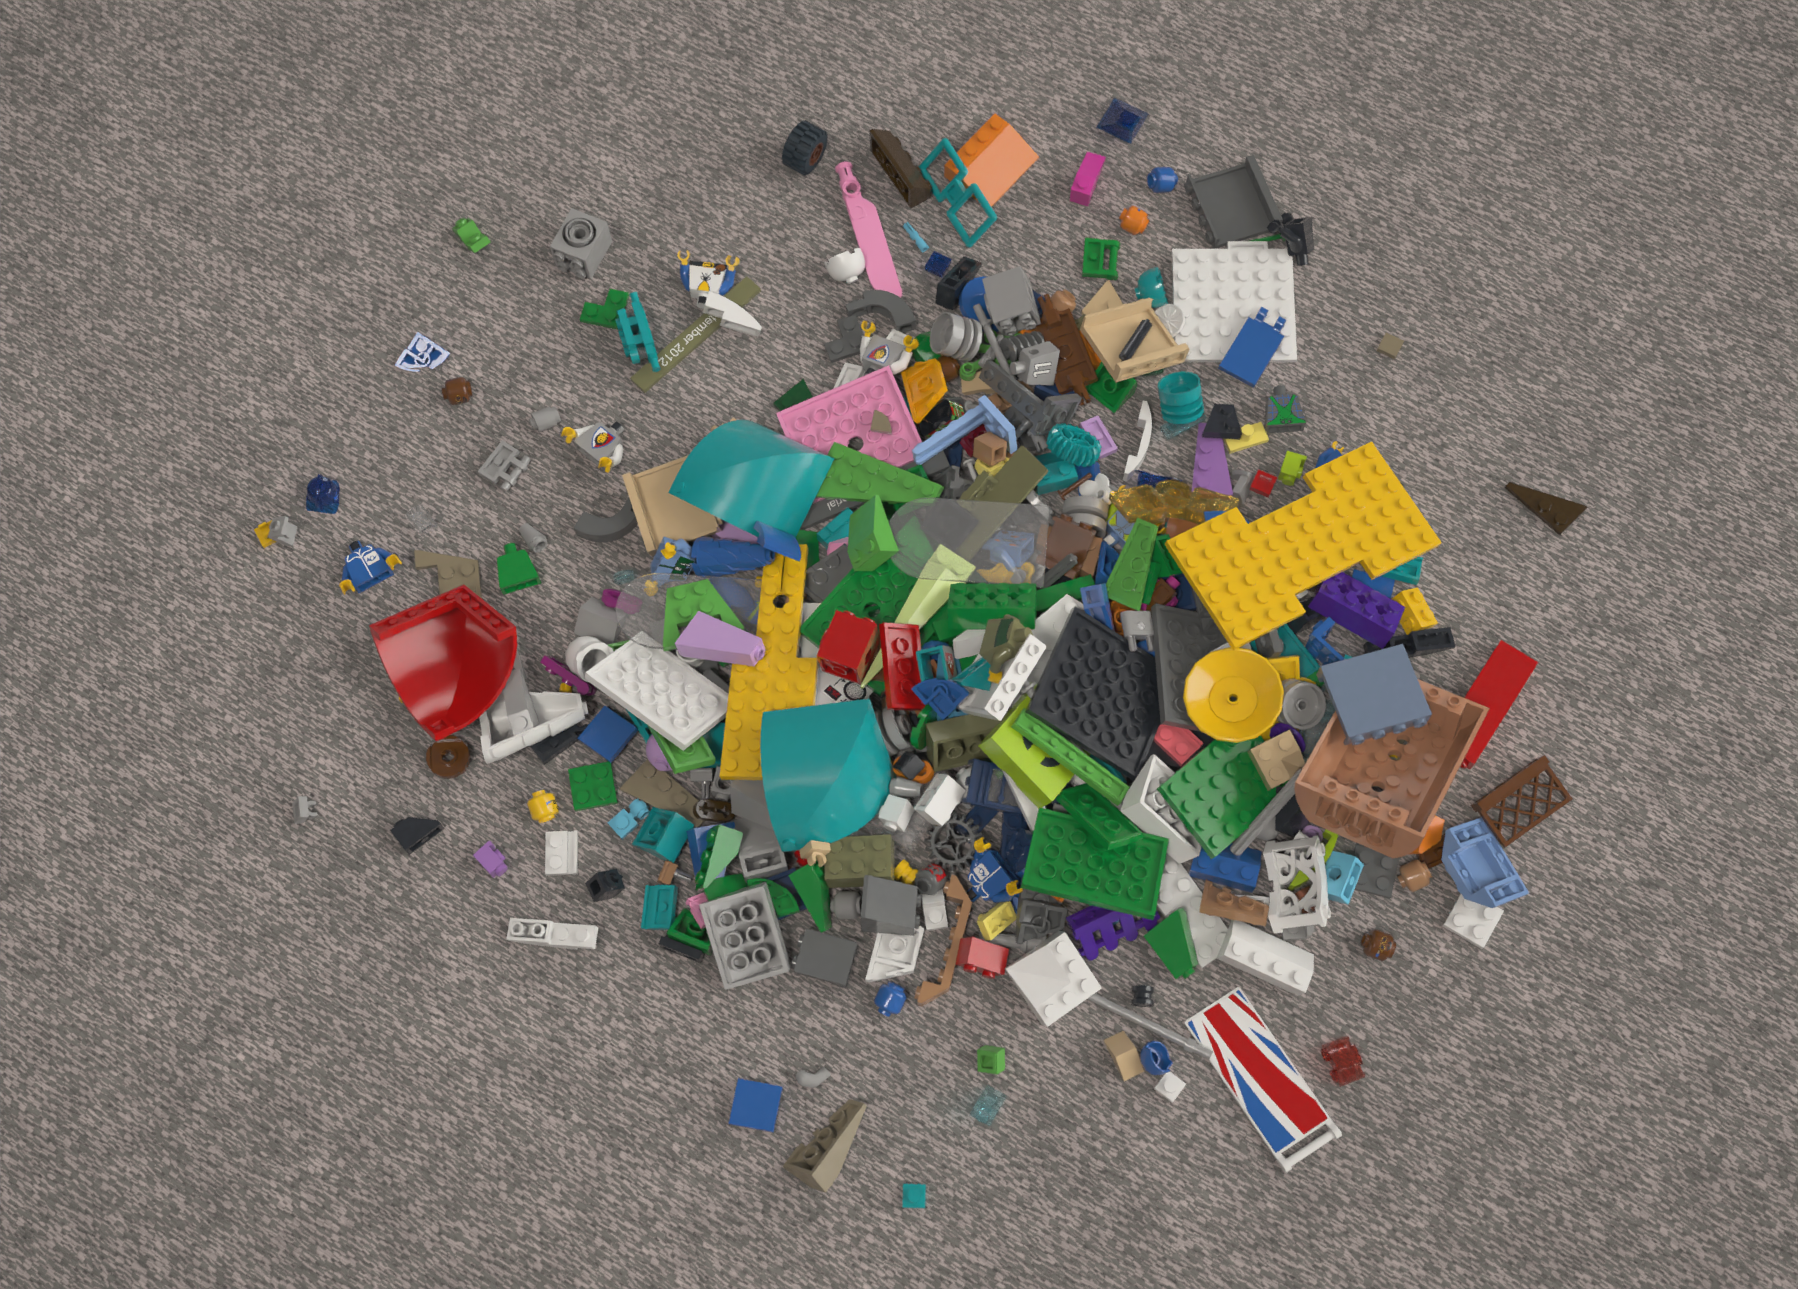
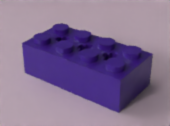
(1357, 608)

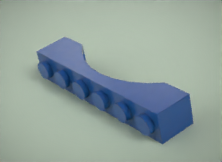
(1097, 604)

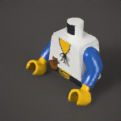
(704, 277)

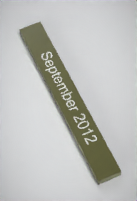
(692, 337)

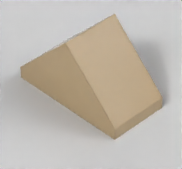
(1124, 1055)

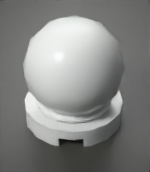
(585, 653)

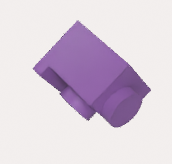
(491, 860)

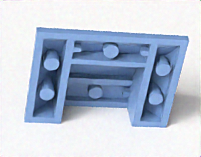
(1480, 865)

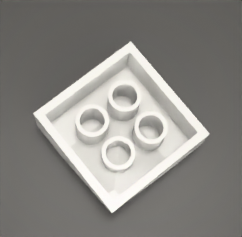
(1053, 978)

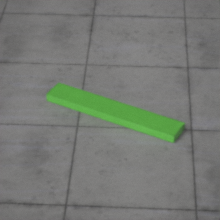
(1071, 757)

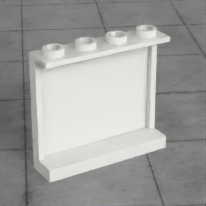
(995, 703)

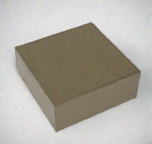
(1390, 345)

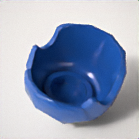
(1155, 1058)

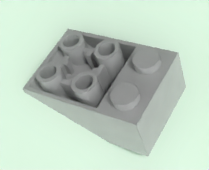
(759, 851)

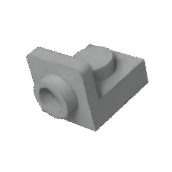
(282, 531)
(1297, 933)

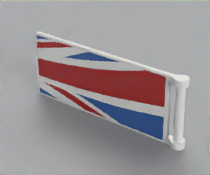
(1261, 1077)

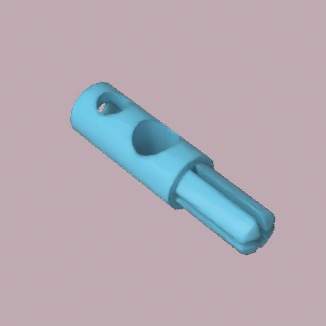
(921, 244)

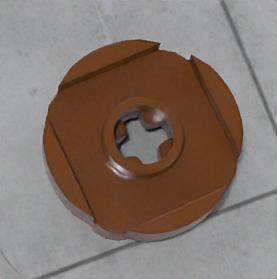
(456, 766)

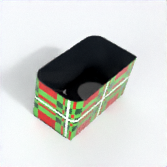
(939, 414)

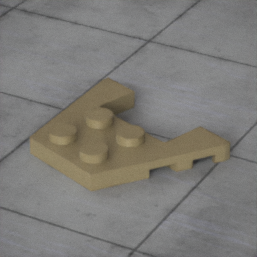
(452, 570)

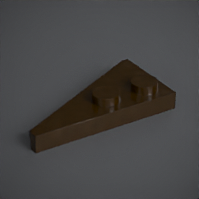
(1552, 510)

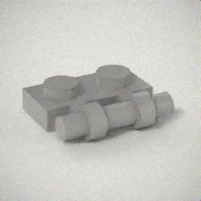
(498, 464)

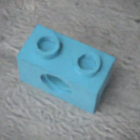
(1349, 868)

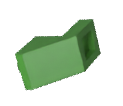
(470, 234)

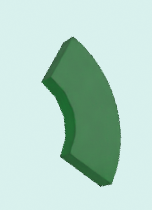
(782, 899)

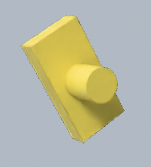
(1251, 436)
(996, 920)

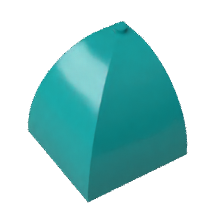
(752, 476)
(823, 771)

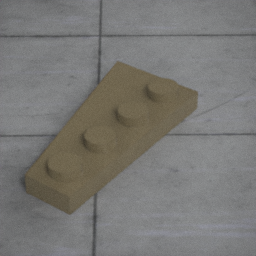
(662, 792)

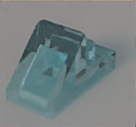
(988, 1105)

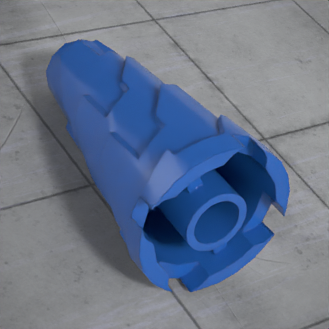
(727, 557)

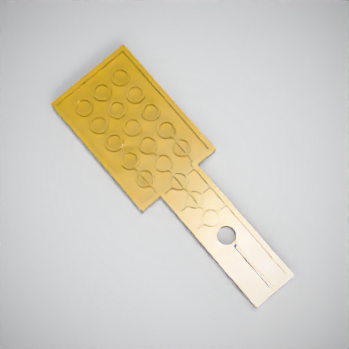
(777, 679)

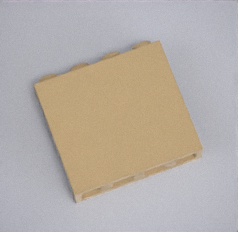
(1111, 330)
(662, 513)

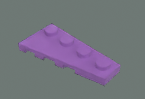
(1211, 465)

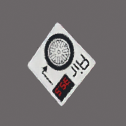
(843, 690)

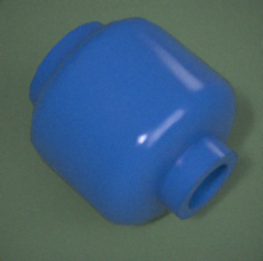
(1162, 179)
(890, 999)

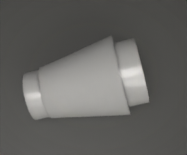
(534, 539)
(904, 787)

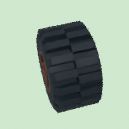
(804, 147)

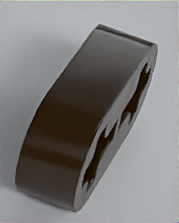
(714, 806)

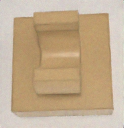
(815, 851)

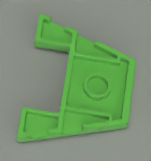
(686, 601)

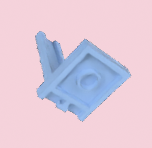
(984, 413)

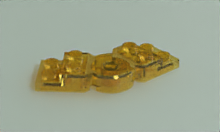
(1169, 500)

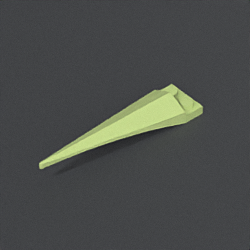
(922, 604)

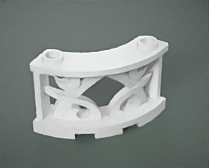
(1279, 912)

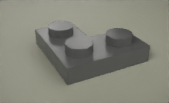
(849, 343)

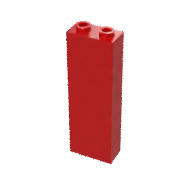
(1497, 689)

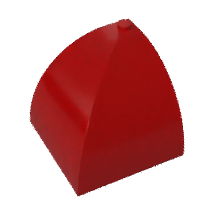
(447, 658)

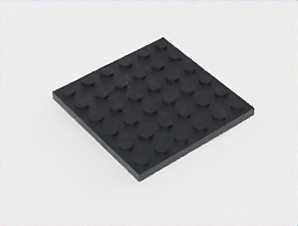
(1099, 694)

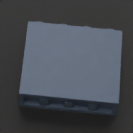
(1375, 694)

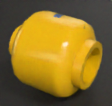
(542, 806)

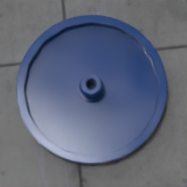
(970, 296)

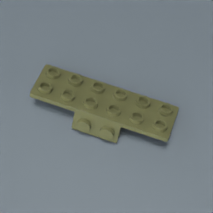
(1012, 481)

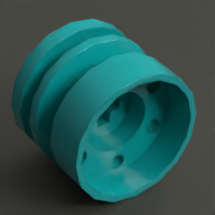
(1180, 397)

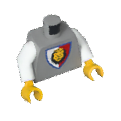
(880, 352)
(598, 443)

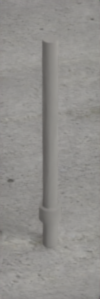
(1190, 1045)

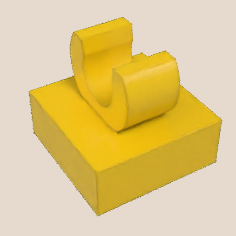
(262, 533)

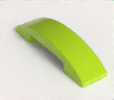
(1301, 878)

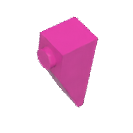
(1086, 178)

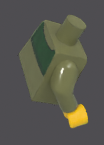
(1001, 643)

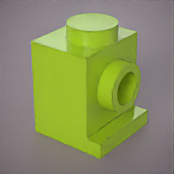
(1291, 468)

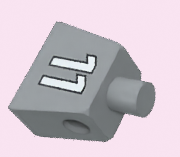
(1037, 364)

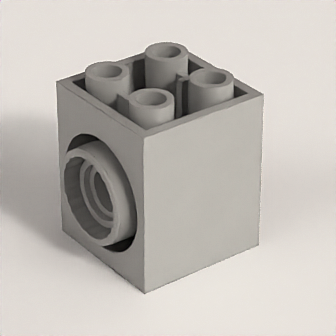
(580, 244)
(1011, 301)

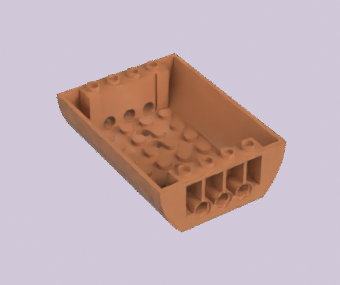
(1339, 778)

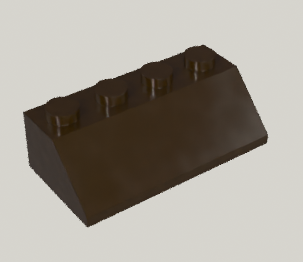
(899, 167)

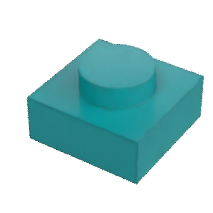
(914, 1196)

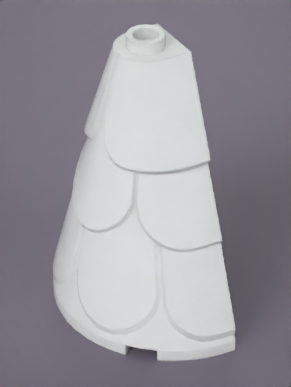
(554, 712)

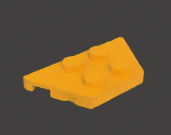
(923, 387)

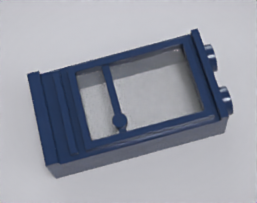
(989, 788)

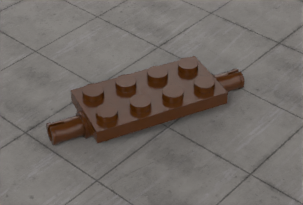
(1073, 365)

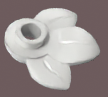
(1097, 488)

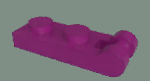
(555, 667)

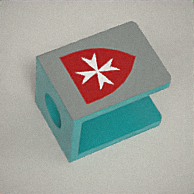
(947, 658)

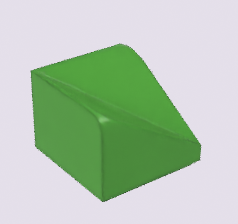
(991, 1059)

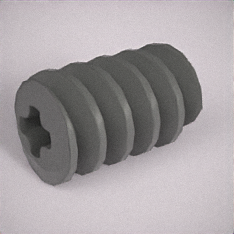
(1014, 344)

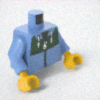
(673, 557)

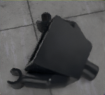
(1297, 234)

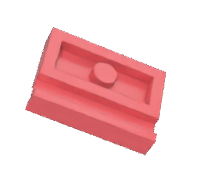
(1177, 742)

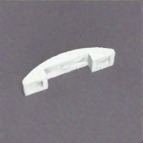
(1145, 422)

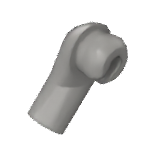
(812, 1080)

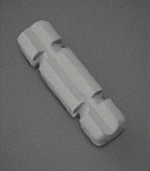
(989, 354)

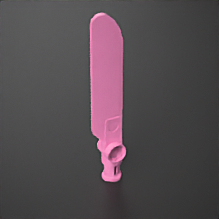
(868, 233)

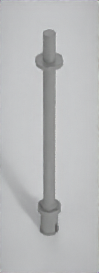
(1039, 441)

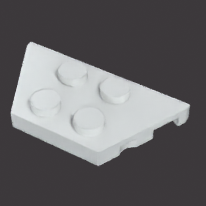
(894, 955)

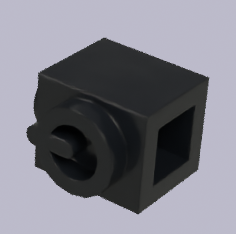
(605, 885)

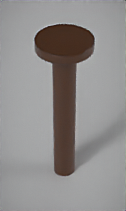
(1074, 486)

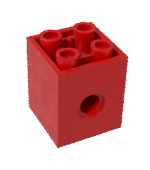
(848, 646)

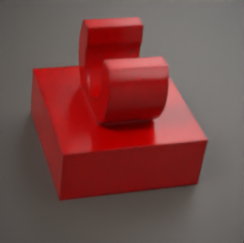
(1263, 483)

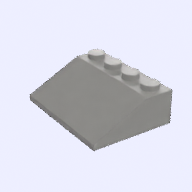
(745, 936)

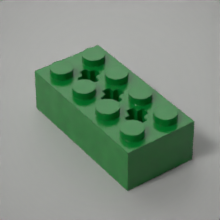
(975, 604)

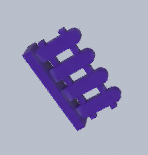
(1097, 918)

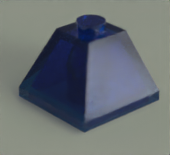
(1122, 120)

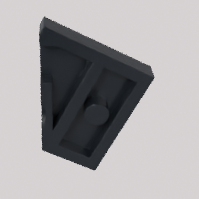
(1222, 423)

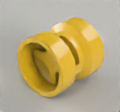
(905, 873)

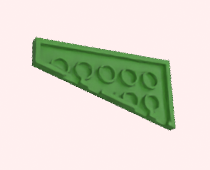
(861, 477)

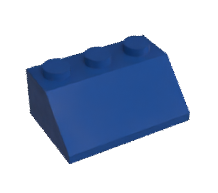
(1228, 869)

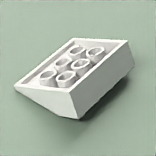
(1153, 814)

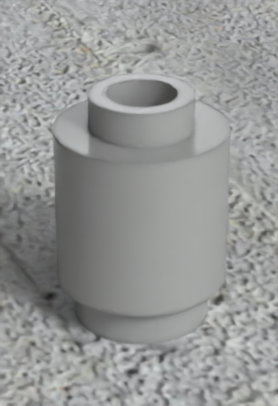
(544, 419)

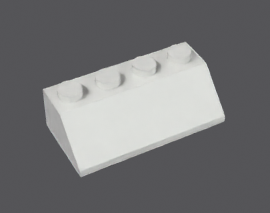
(1267, 957)

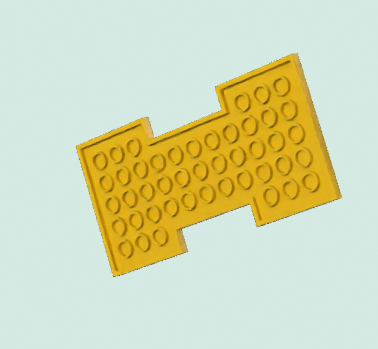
(1256, 569)

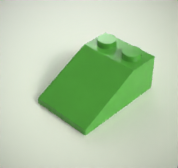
(870, 536)

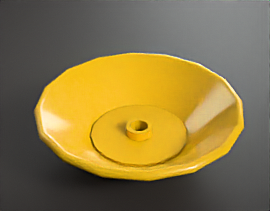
(1236, 674)

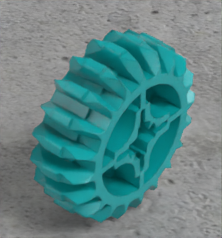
(1073, 444)

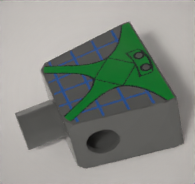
(1283, 412)

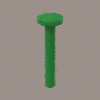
(1270, 238)

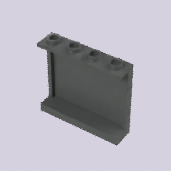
(1233, 203)

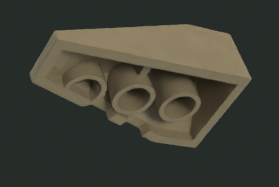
(824, 1156)

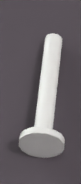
(969, 463)

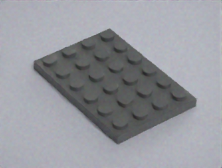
(1177, 648)

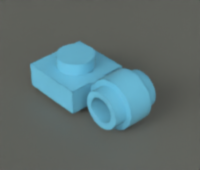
(625, 823)

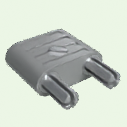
(1138, 626)

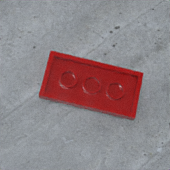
(900, 665)

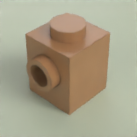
(990, 448)

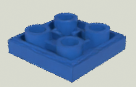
(607, 734)
(755, 1105)

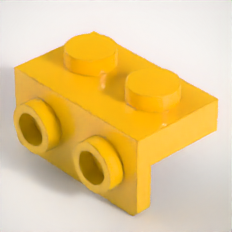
(1417, 613)

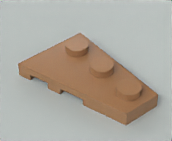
(1226, 905)

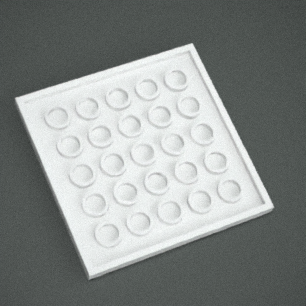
(1225, 288)

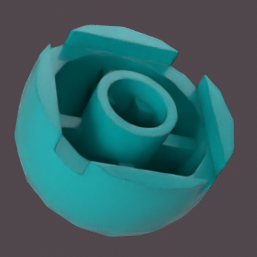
(1152, 286)

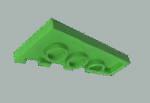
(1131, 570)

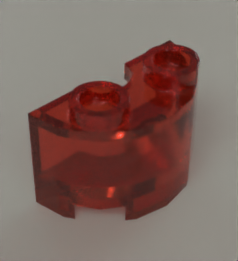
(1344, 1061)

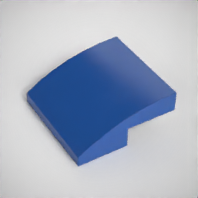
(778, 541)

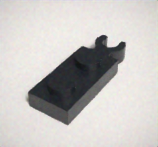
(554, 745)

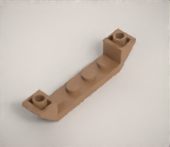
(931, 991)

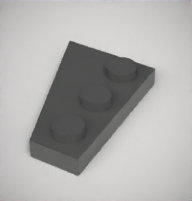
(827, 574)

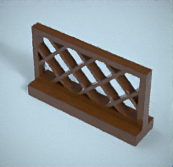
(1507, 789)

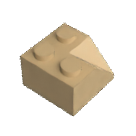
(1277, 759)

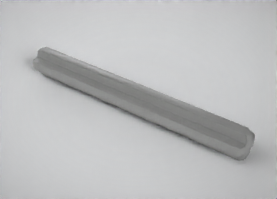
(1265, 816)

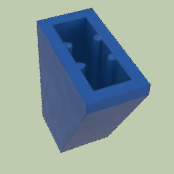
(698, 844)

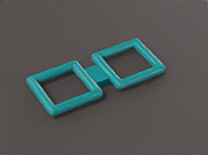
(957, 193)

